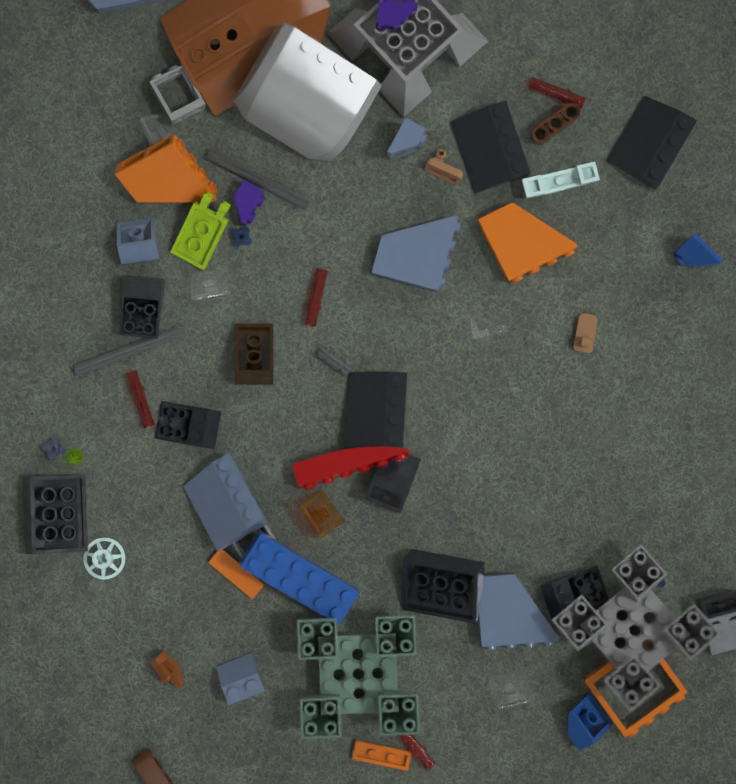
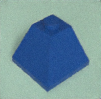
(696, 253)
(587, 722)

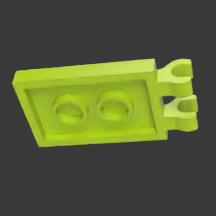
(201, 232)

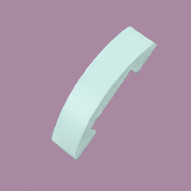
(560, 180)

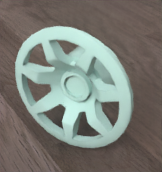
(103, 558)

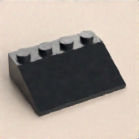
(651, 141)
(490, 147)
(376, 409)
(55, 514)
(442, 585)

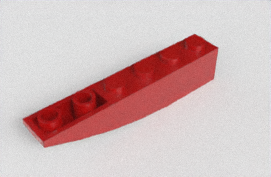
(344, 463)

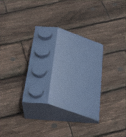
(225, 502)

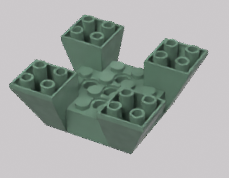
(323, 710)

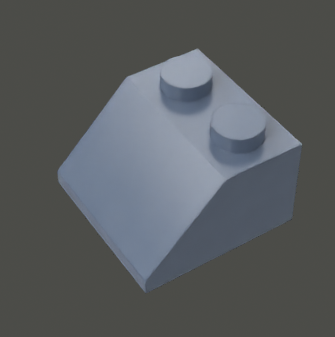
(407, 139)
(137, 241)
(240, 678)

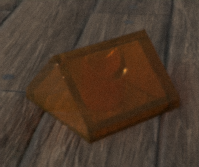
(321, 514)

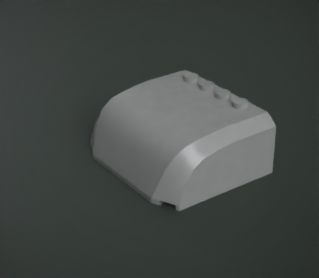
(305, 94)

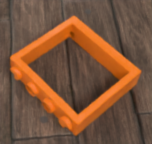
(647, 718)

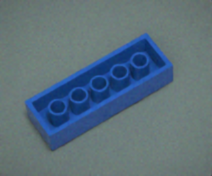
(298, 577)

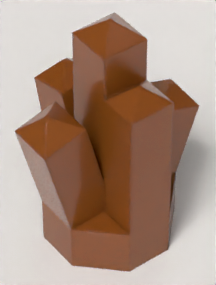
(168, 669)

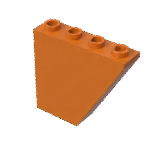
(164, 174)
(522, 241)

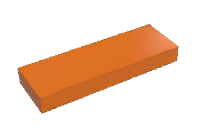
(238, 576)
(381, 755)

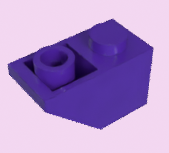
(394, 14)
(247, 200)

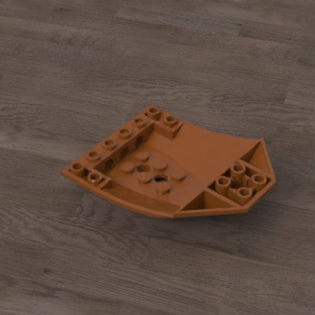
(222, 71)

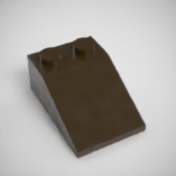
(253, 354)

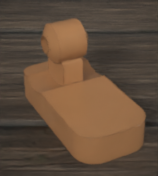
(438, 168)
(585, 333)

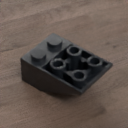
(141, 306)
(188, 425)
(392, 483)
(566, 589)
(721, 612)

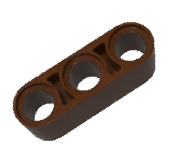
(561, 117)
(150, 769)

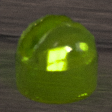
(71, 457)

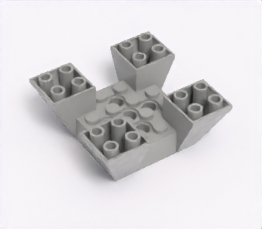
(405, 83)
(638, 578)

